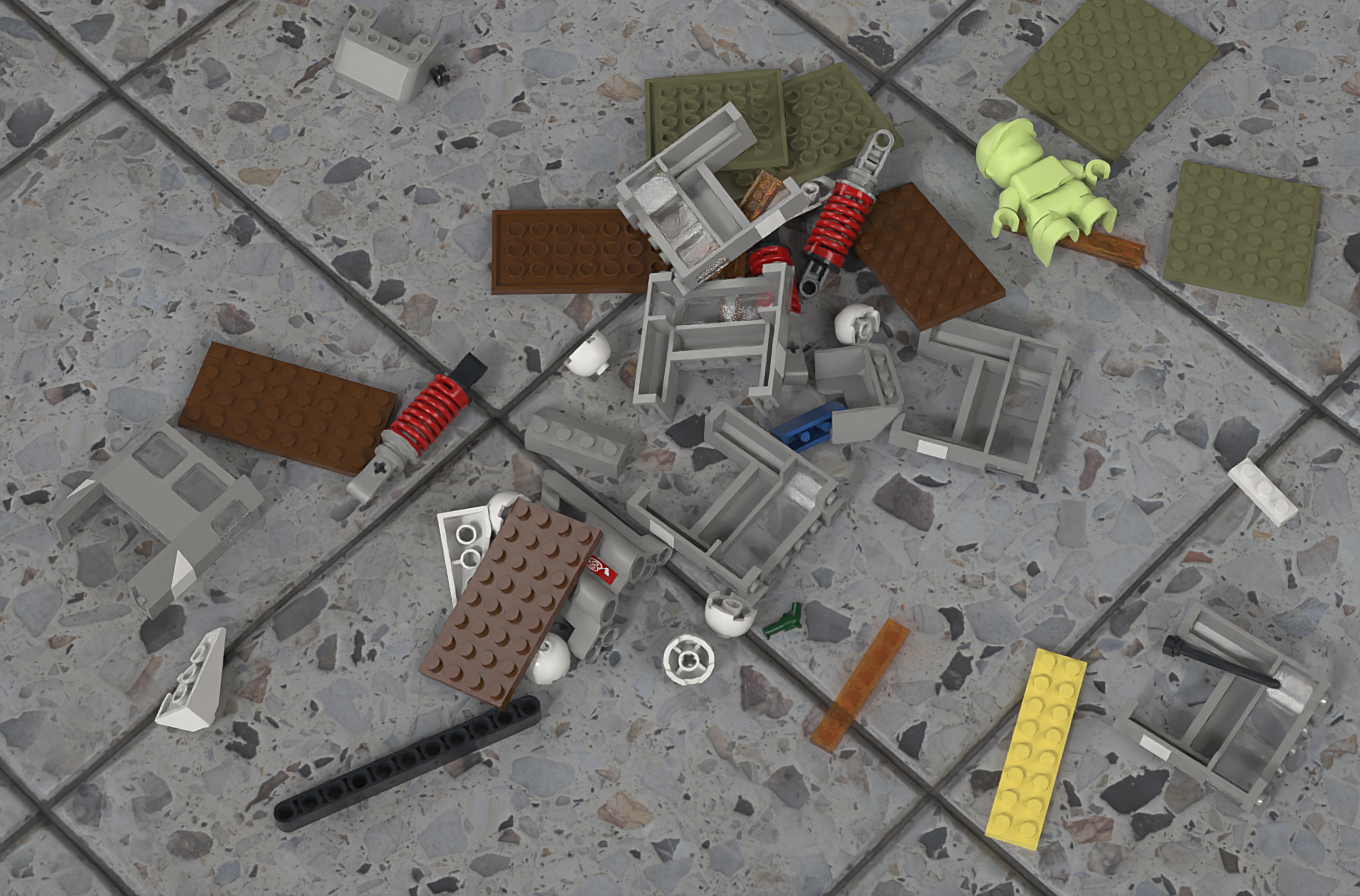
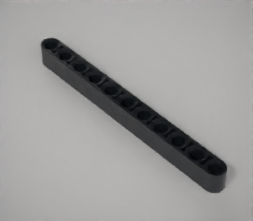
(399, 773)

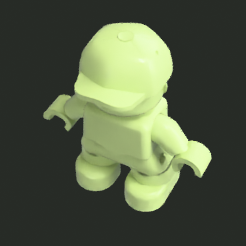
(1041, 189)

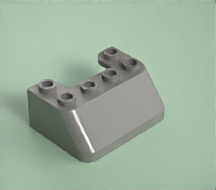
(382, 63)
(868, 386)

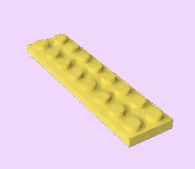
(1036, 749)

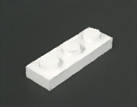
(1263, 492)

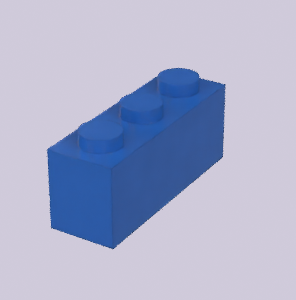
(808, 428)

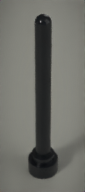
(1175, 647)

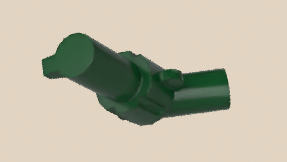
(786, 622)

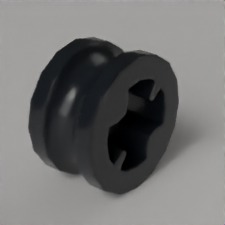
(440, 75)

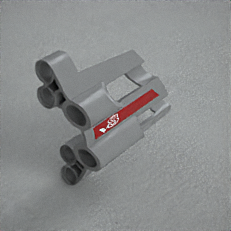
(618, 559)

